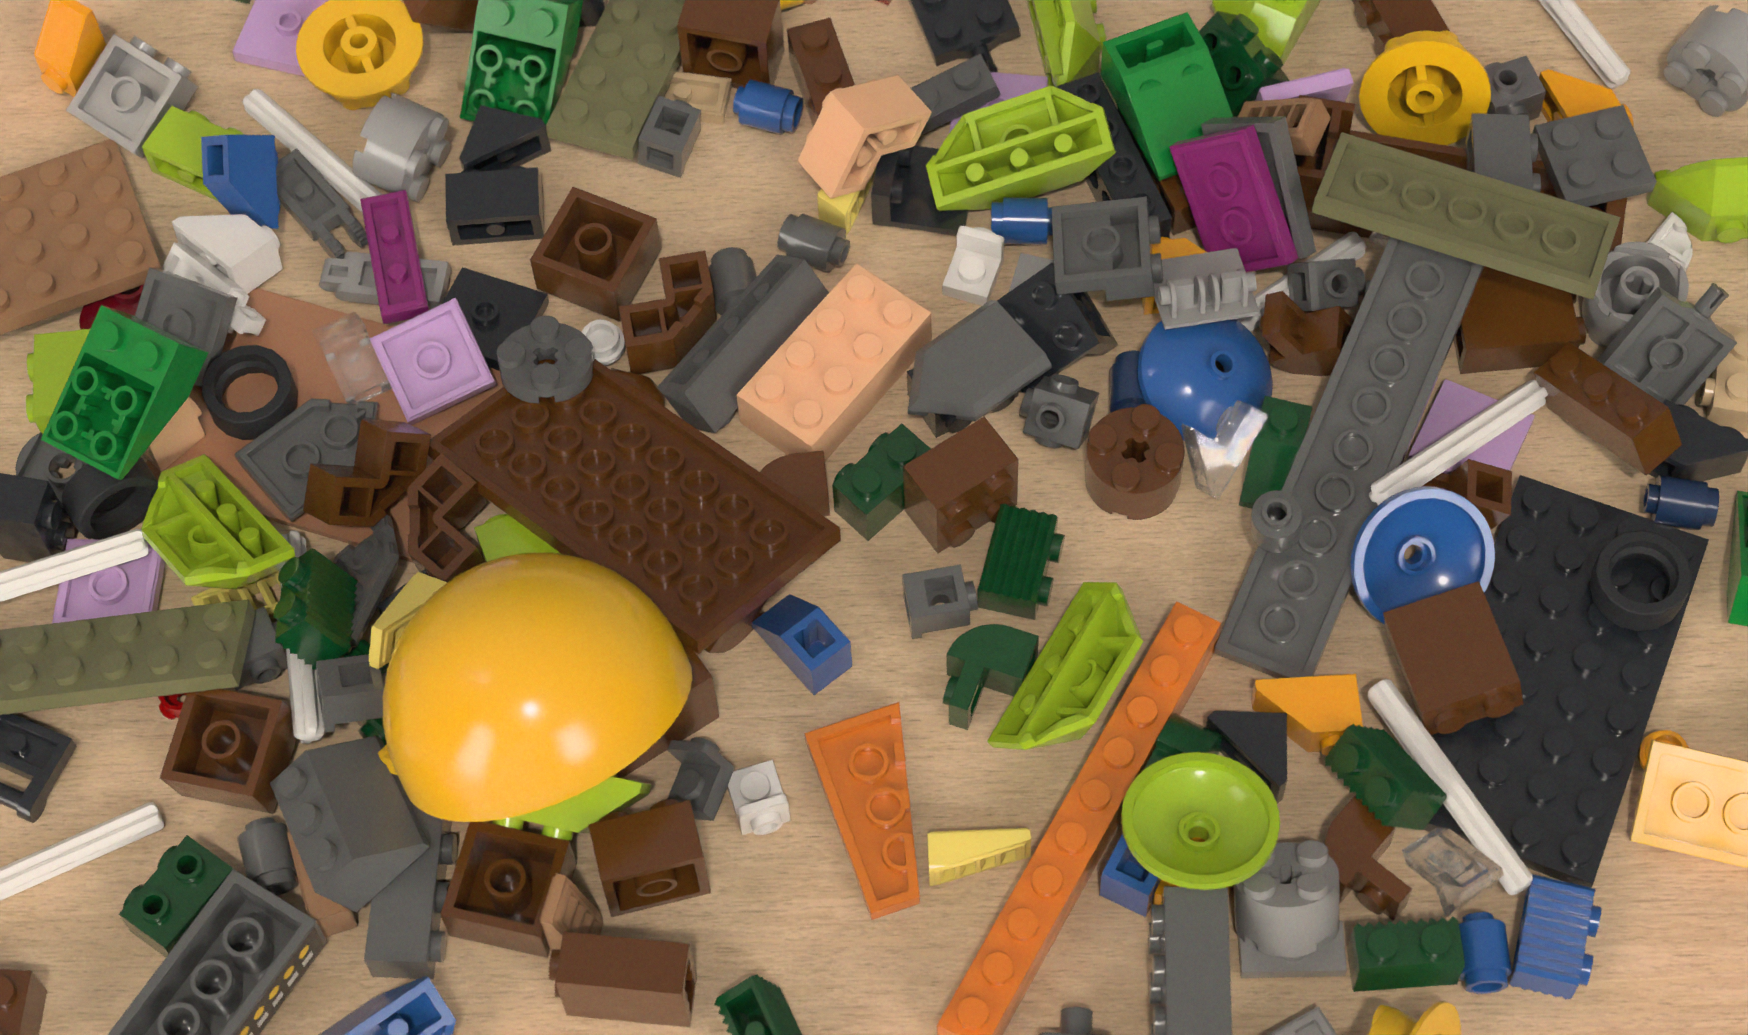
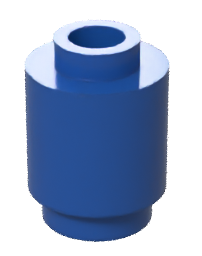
(768, 107)
(1022, 220)
(1484, 953)

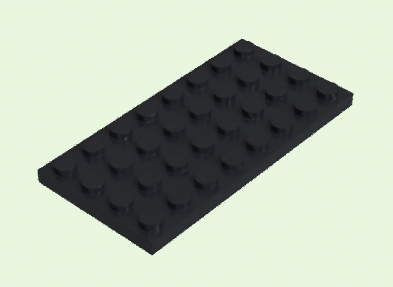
(1588, 687)

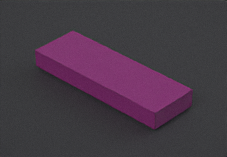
(394, 256)

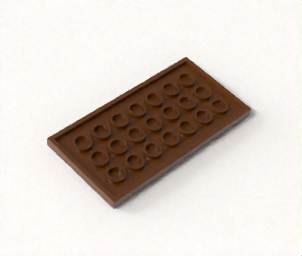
(641, 496)

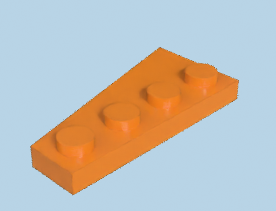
(869, 799)

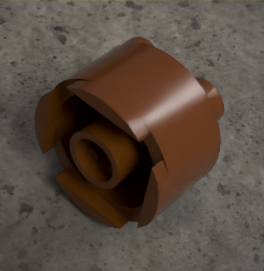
(1134, 462)

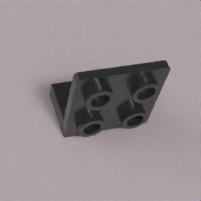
(905, 197)
(1059, 324)

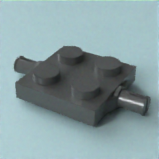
(1670, 345)

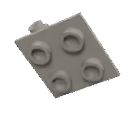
(1205, 289)

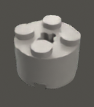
(1712, 60)
(401, 146)
(1626, 283)
(1290, 901)

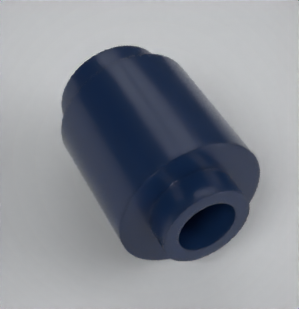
(1124, 382)
(1681, 502)

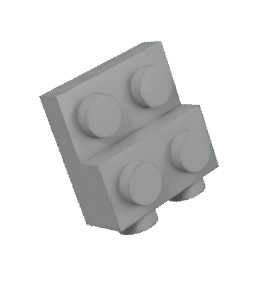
(130, 92)

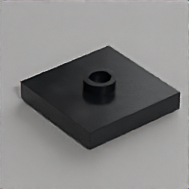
(495, 308)

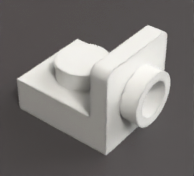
(974, 265)
(758, 799)

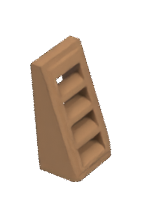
(1307, 112)
(568, 911)
(329, 915)

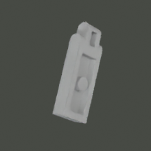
(355, 282)

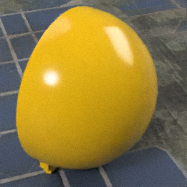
(527, 686)

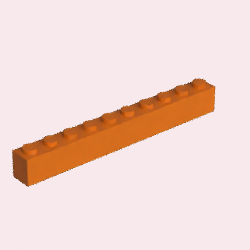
(1080, 828)

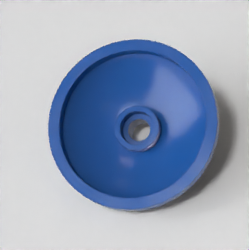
(1181, 374)
(1449, 542)

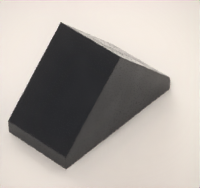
(503, 140)
(1256, 742)

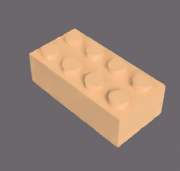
(835, 365)

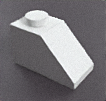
(233, 246)

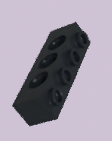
(1124, 172)

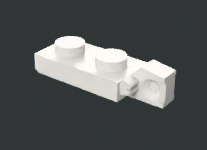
(190, 265)

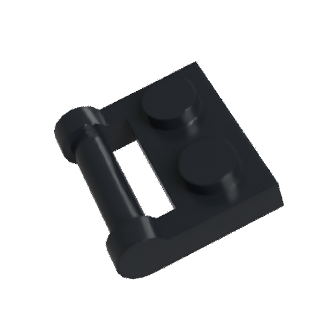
(35, 755)

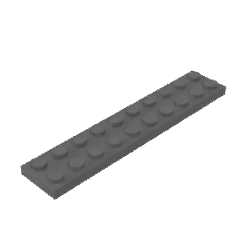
(1352, 441)

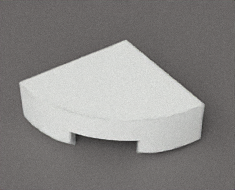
(1674, 240)

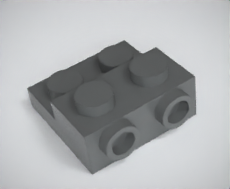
(1106, 248)

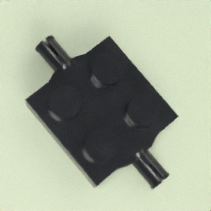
(965, 28)

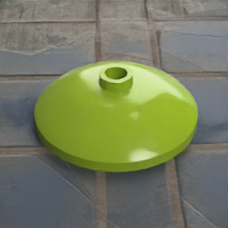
(1206, 800)

